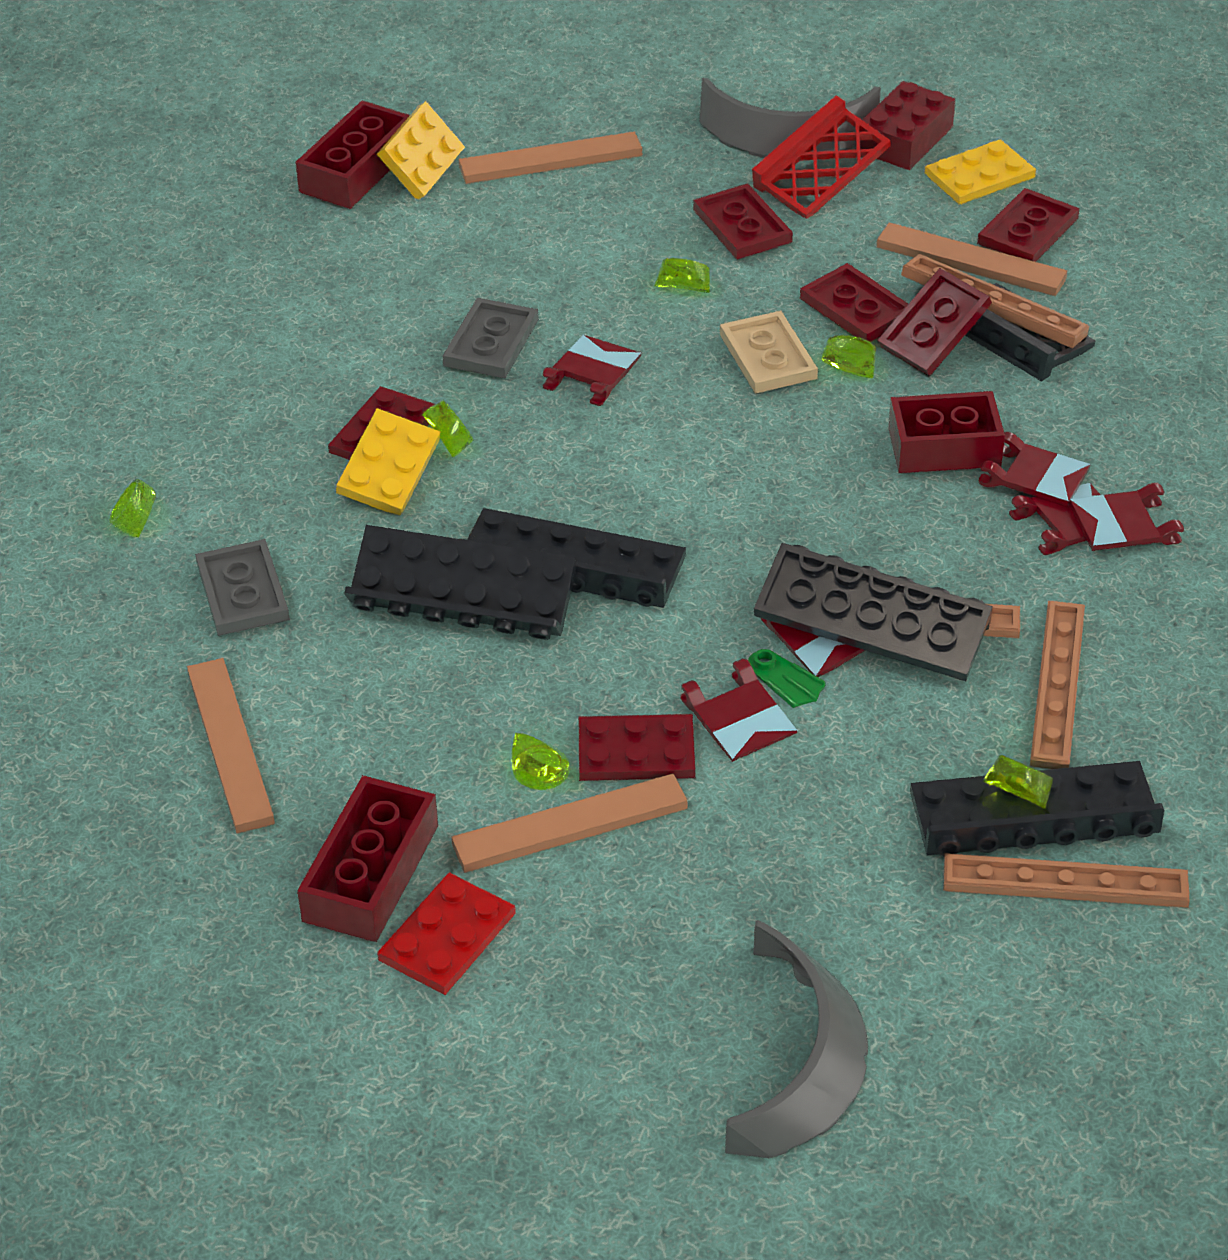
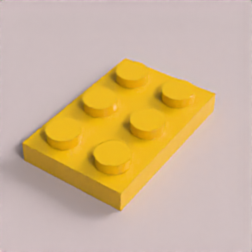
(421, 150)
(980, 171)
(388, 462)

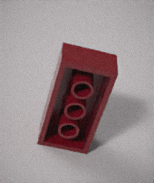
(345, 160)
(368, 858)

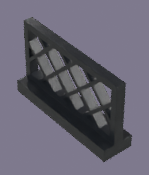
(1022, 346)

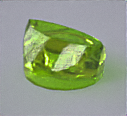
(684, 275)
(850, 355)
(452, 430)
(133, 508)
(538, 763)
(1020, 780)

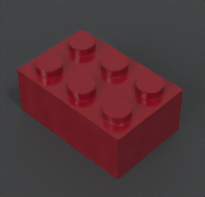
(912, 121)
(945, 431)

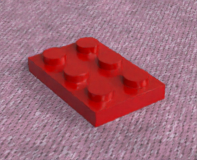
(446, 933)

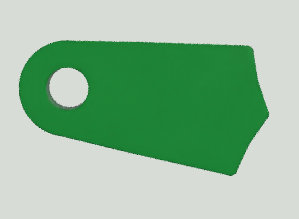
(786, 678)

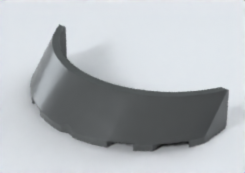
(765, 129)
(829, 1076)

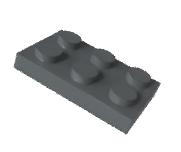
(490, 337)
(242, 587)

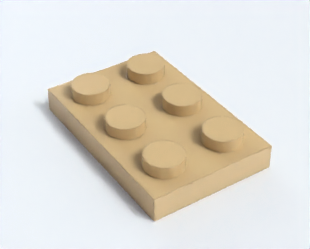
(768, 352)

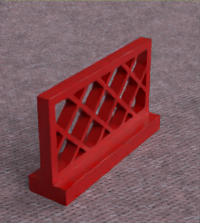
(799, 147)

